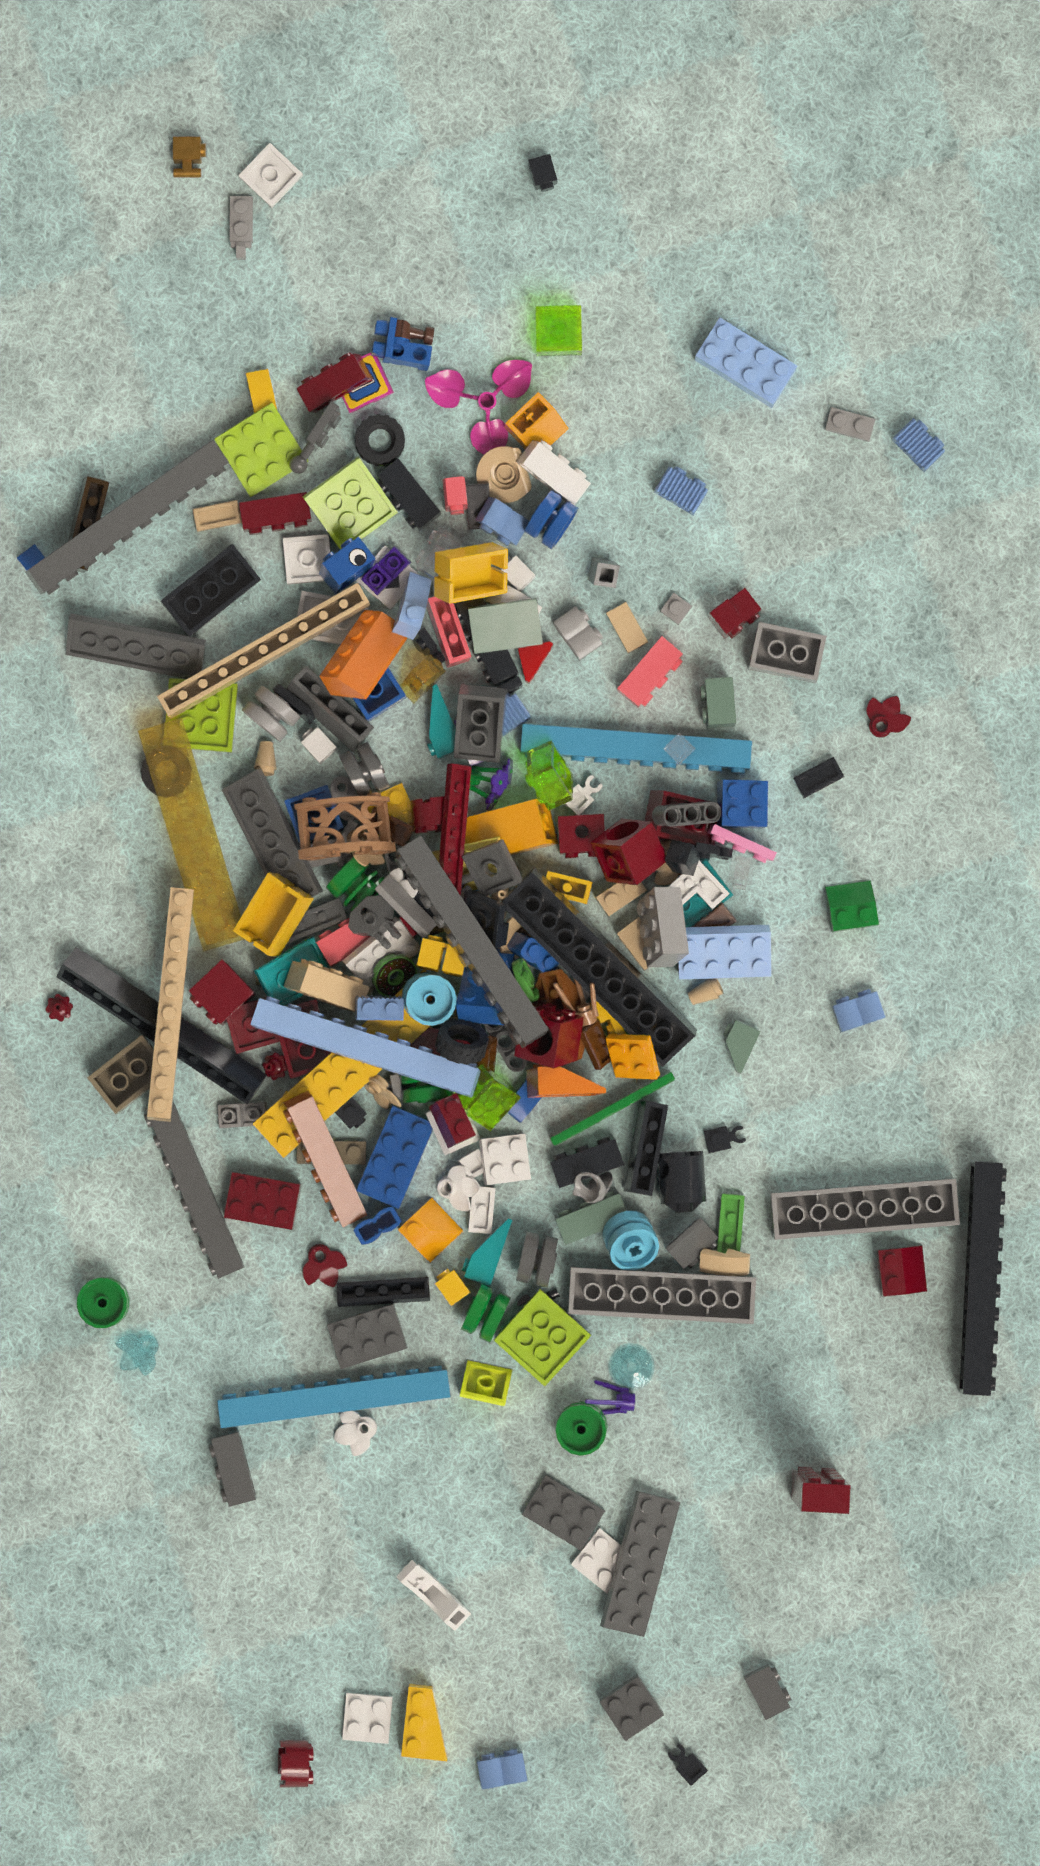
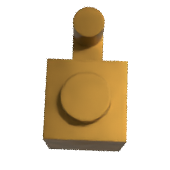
(188, 152)

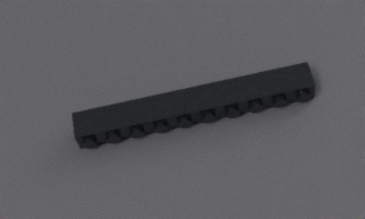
(141, 1013)

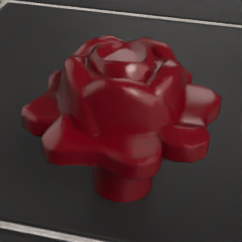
(59, 1008)
(275, 1066)

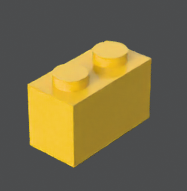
(571, 887)
(451, 1286)

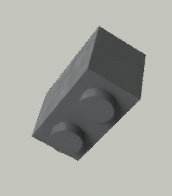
(767, 1691)

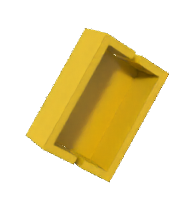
(468, 572)
(273, 914)
(431, 956)

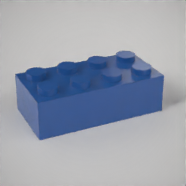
(395, 1157)

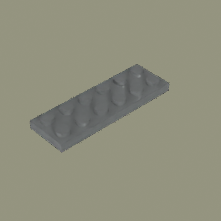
(134, 646)
(269, 831)
(640, 1564)

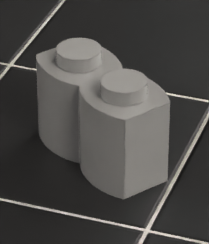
(578, 633)

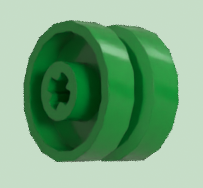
(422, 1091)
(110, 1290)
(484, 1312)
(581, 1414)

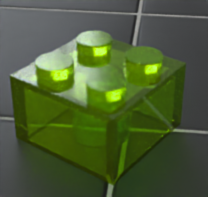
(558, 330)
(549, 775)
(490, 1100)

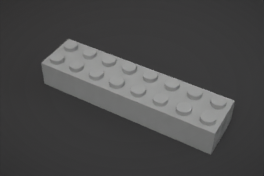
(864, 1209)
(662, 1295)

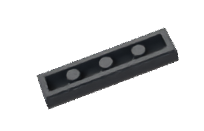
(383, 1291)

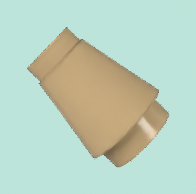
(266, 758)
(706, 991)

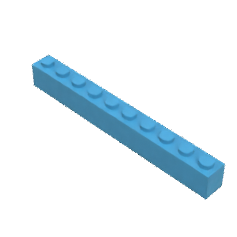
(638, 747)
(333, 1398)

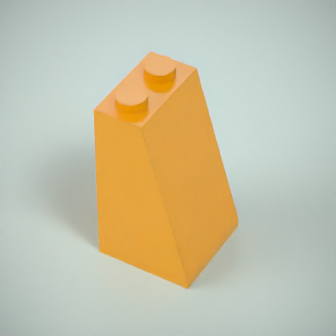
(520, 825)

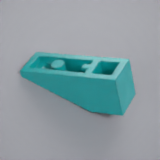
(442, 729)
(485, 1259)

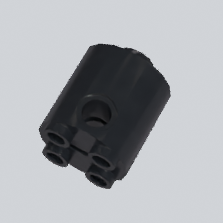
(682, 1180)

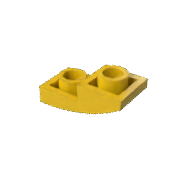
(260, 389)
(613, 1026)

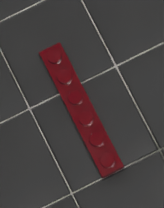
(454, 822)

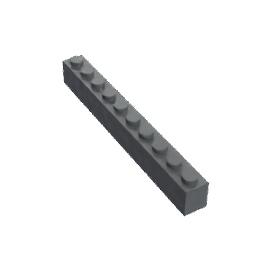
(127, 517)
(471, 942)

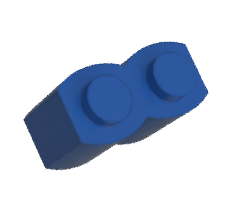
(531, 952)
(383, 1222)

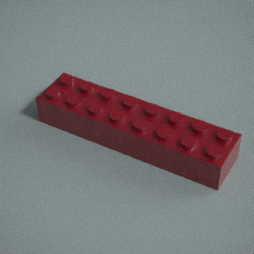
(820, 1491)

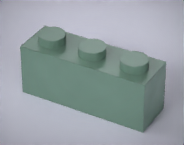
(588, 1219)

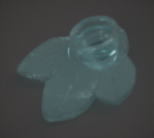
(135, 1355)

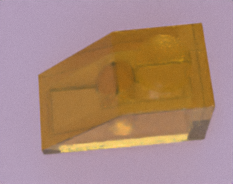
(422, 678)

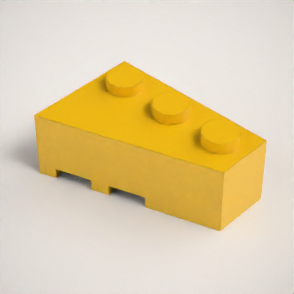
(422, 1726)

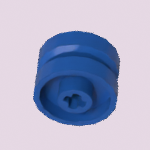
(549, 518)

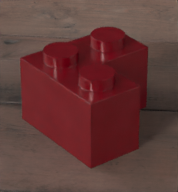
(734, 613)

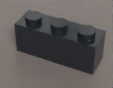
(408, 495)
(592, 1160)

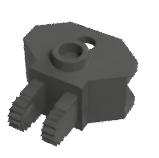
(374, 920)

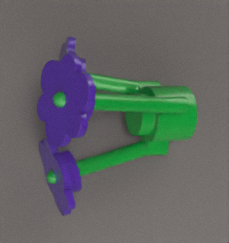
(498, 782)

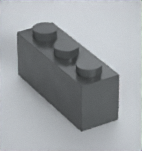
(232, 1469)

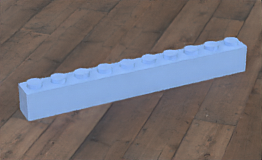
(364, 1047)

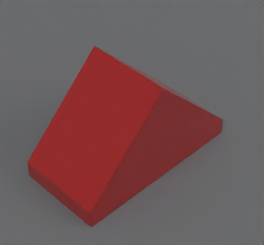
(532, 659)

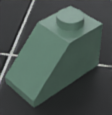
(740, 1043)

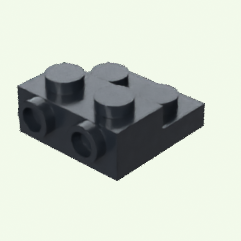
(489, 915)

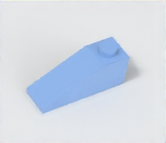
(412, 606)

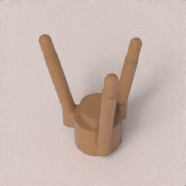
(588, 1012)

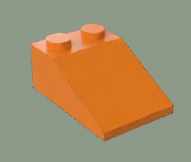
(559, 1082)

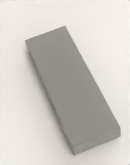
(406, 906)

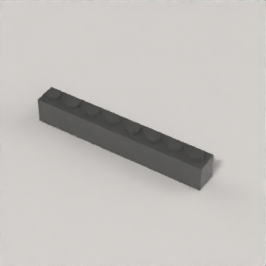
(196, 1195)

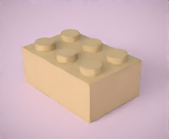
(325, 984)

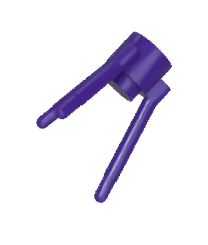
(623, 1402)

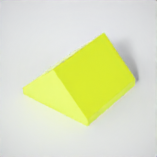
(485, 1383)

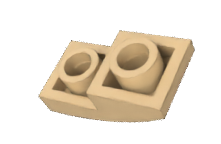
(726, 1264)

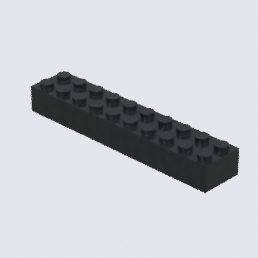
(595, 960)
(981, 1278)

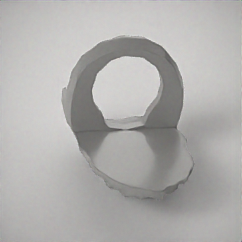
(596, 1187)

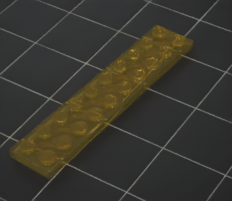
(192, 832)

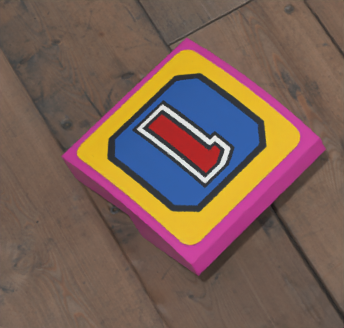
(371, 391)

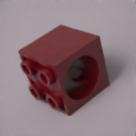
(629, 851)
(220, 993)
(566, 1033)

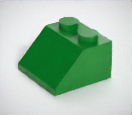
(852, 906)

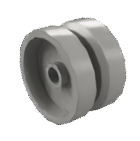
(271, 713)

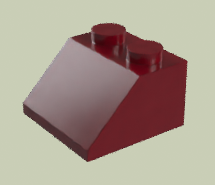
(901, 1271)

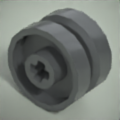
(367, 769)
(536, 1259)

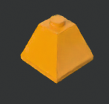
(430, 1230)

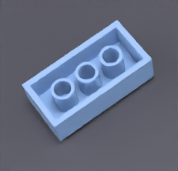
(745, 362)
(727, 952)

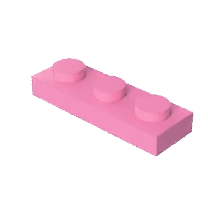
(741, 844)

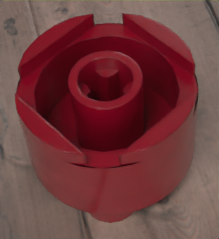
(427, 814)
(294, 1763)

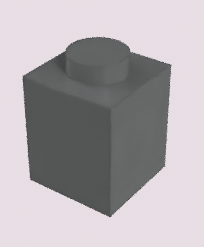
(603, 572)

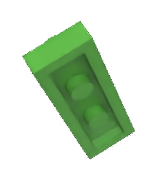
(730, 1222)

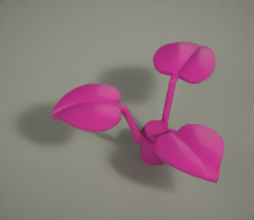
(511, 377)

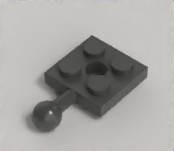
(317, 437)
(485, 880)

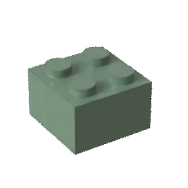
(719, 703)

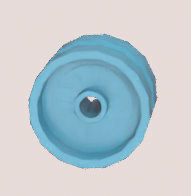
(415, 996)
(630, 1240)

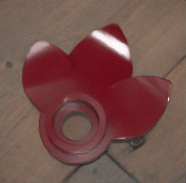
(887, 713)
(323, 1269)

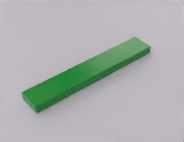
(612, 1109)

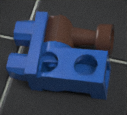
(397, 345)

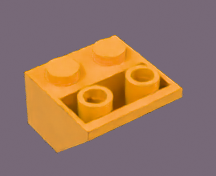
(536, 422)

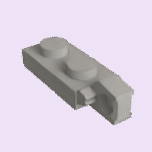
(241, 224)

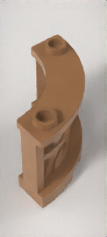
(322, 849)

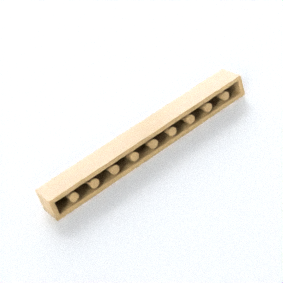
(263, 650)
(170, 1004)

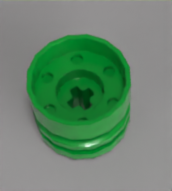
(354, 883)

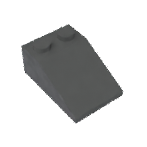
(480, 723)

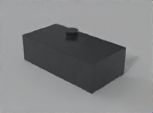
(210, 590)

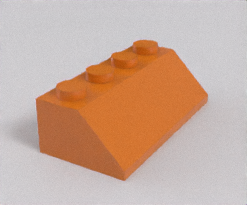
(362, 656)

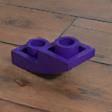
(386, 570)

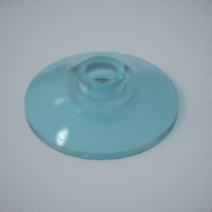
(631, 1354)

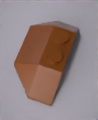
(548, 994)

